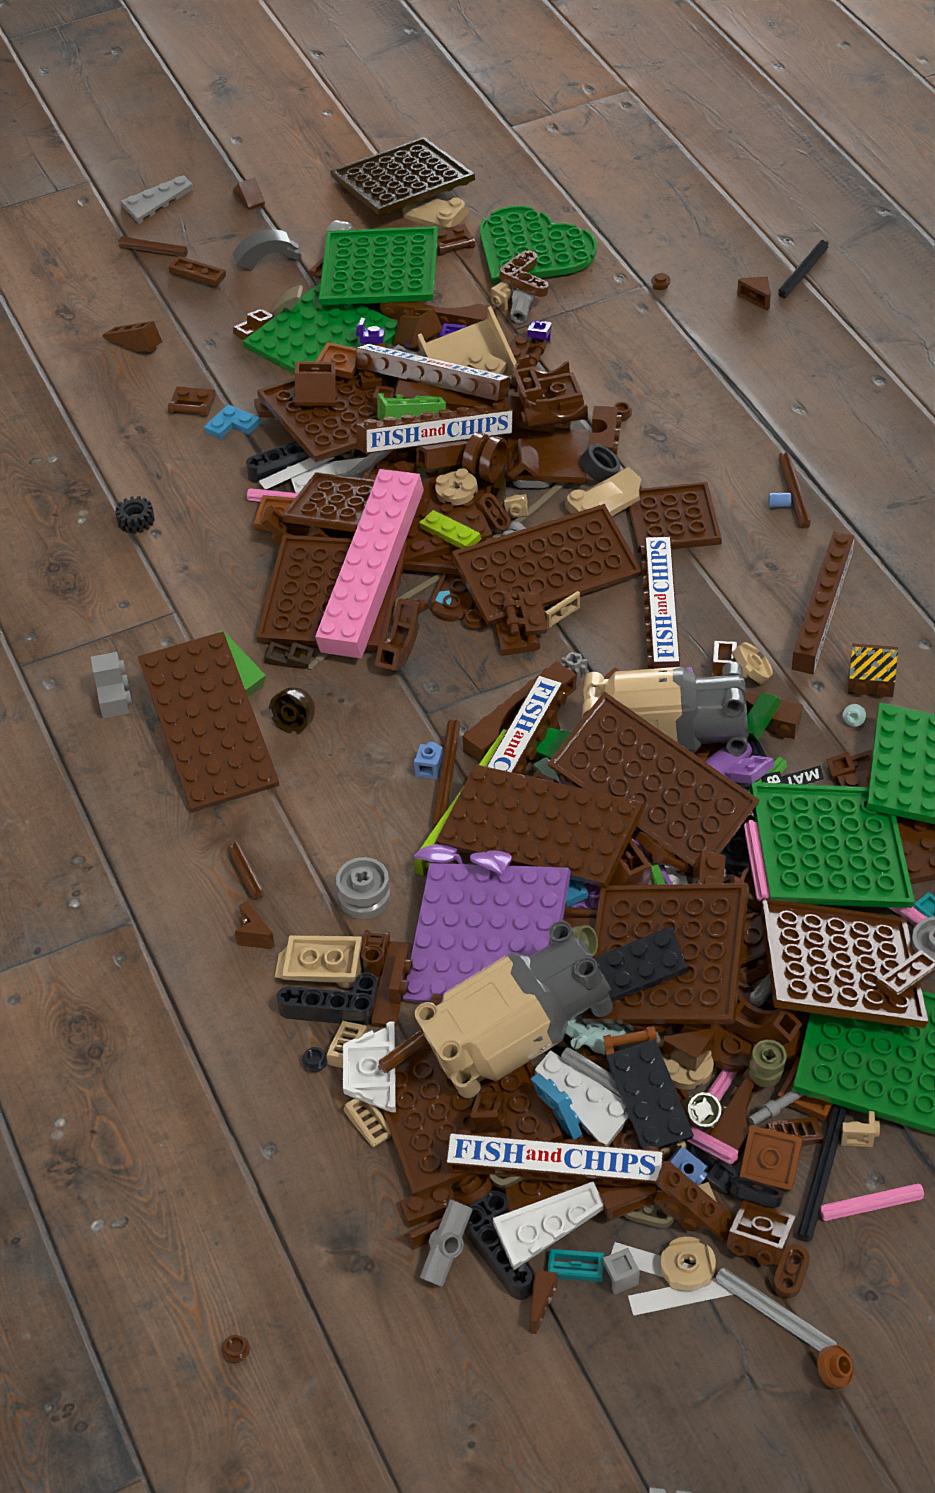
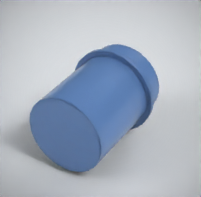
(779, 500)

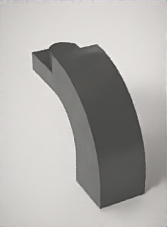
(264, 243)

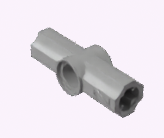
(521, 304)
(441, 1257)

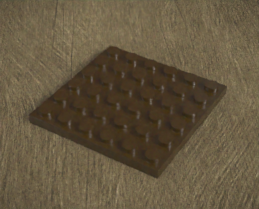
(402, 176)

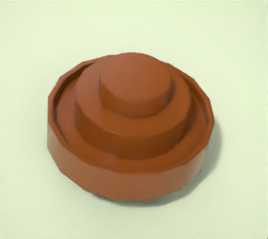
(835, 1366)

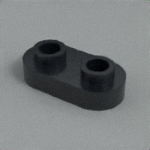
(755, 1191)

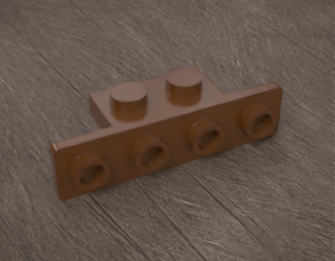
(393, 983)
(690, 1204)

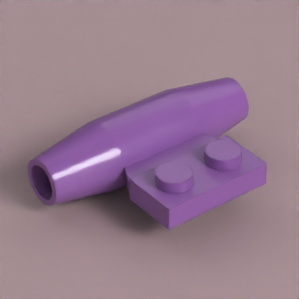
(740, 768)

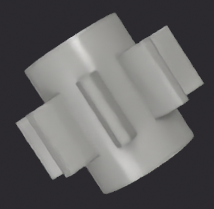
(575, 663)

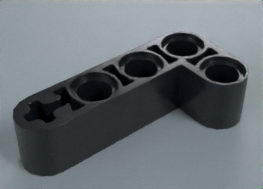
(274, 461)
(298, 1002)
(495, 1252)

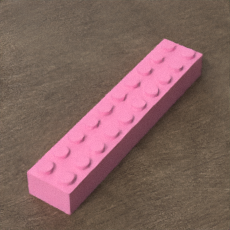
(369, 564)

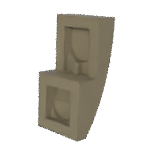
(287, 299)

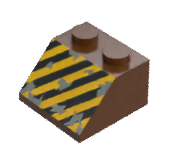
(872, 670)

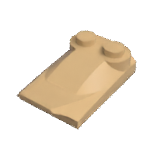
(437, 212)
(615, 492)
(321, 959)

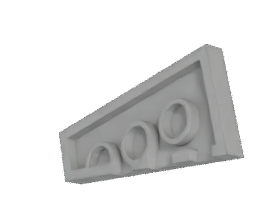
(156, 197)

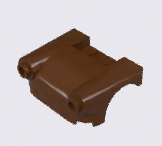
(547, 396)

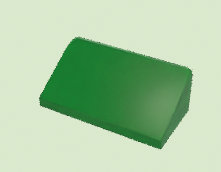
(761, 714)

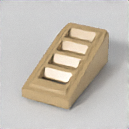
(334, 1057)
(350, 1110)

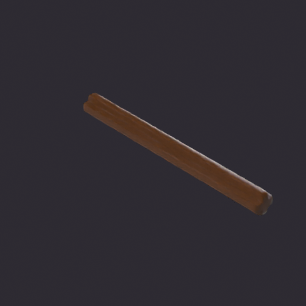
(446, 771)

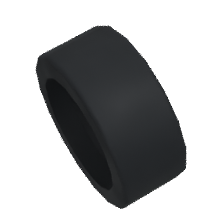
(598, 453)

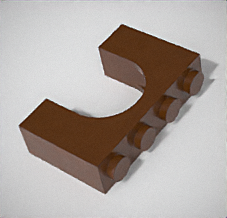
(438, 454)

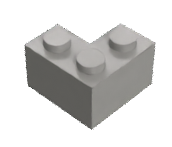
(111, 684)

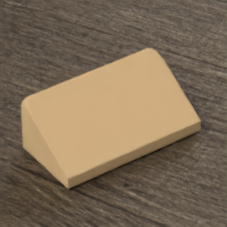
(562, 609)

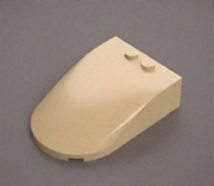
(457, 345)

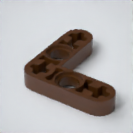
(516, 274)

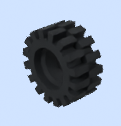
(131, 507)

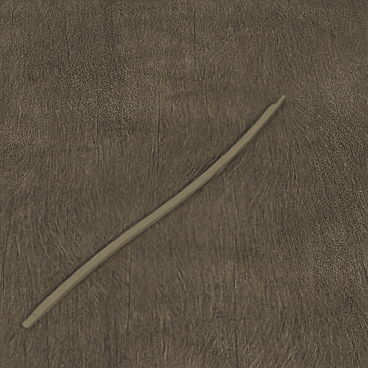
(435, 579)

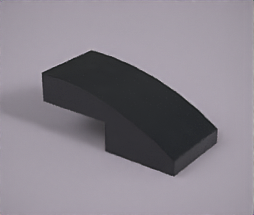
(718, 1171)

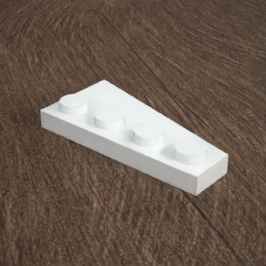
(334, 467)
(597, 1107)
(541, 1224)

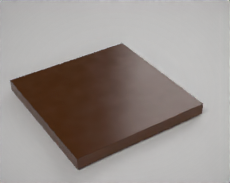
(557, 453)
(330, 502)
(676, 512)

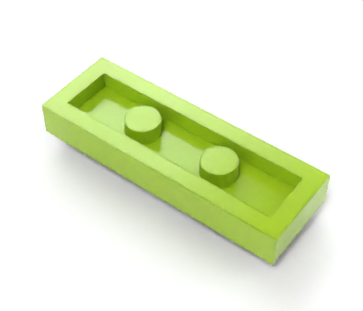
(449, 530)

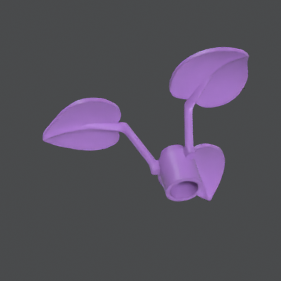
(439, 853)

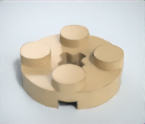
(447, 485)
(752, 664)
(686, 1078)
(687, 1278)

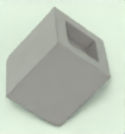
(622, 1270)

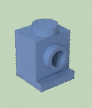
(430, 756)
(682, 1157)

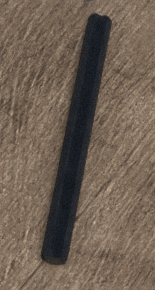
(822, 1173)

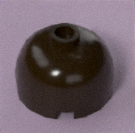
(292, 709)

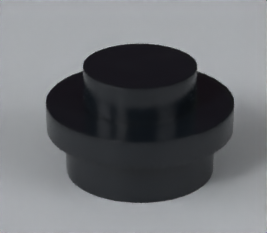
(314, 1059)

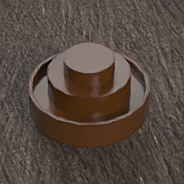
(473, 1188)

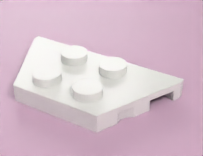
(361, 1071)

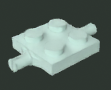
(592, 1034)

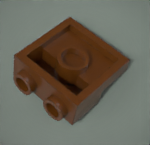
(760, 1232)

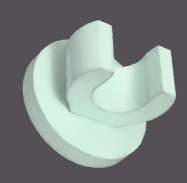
(854, 715)

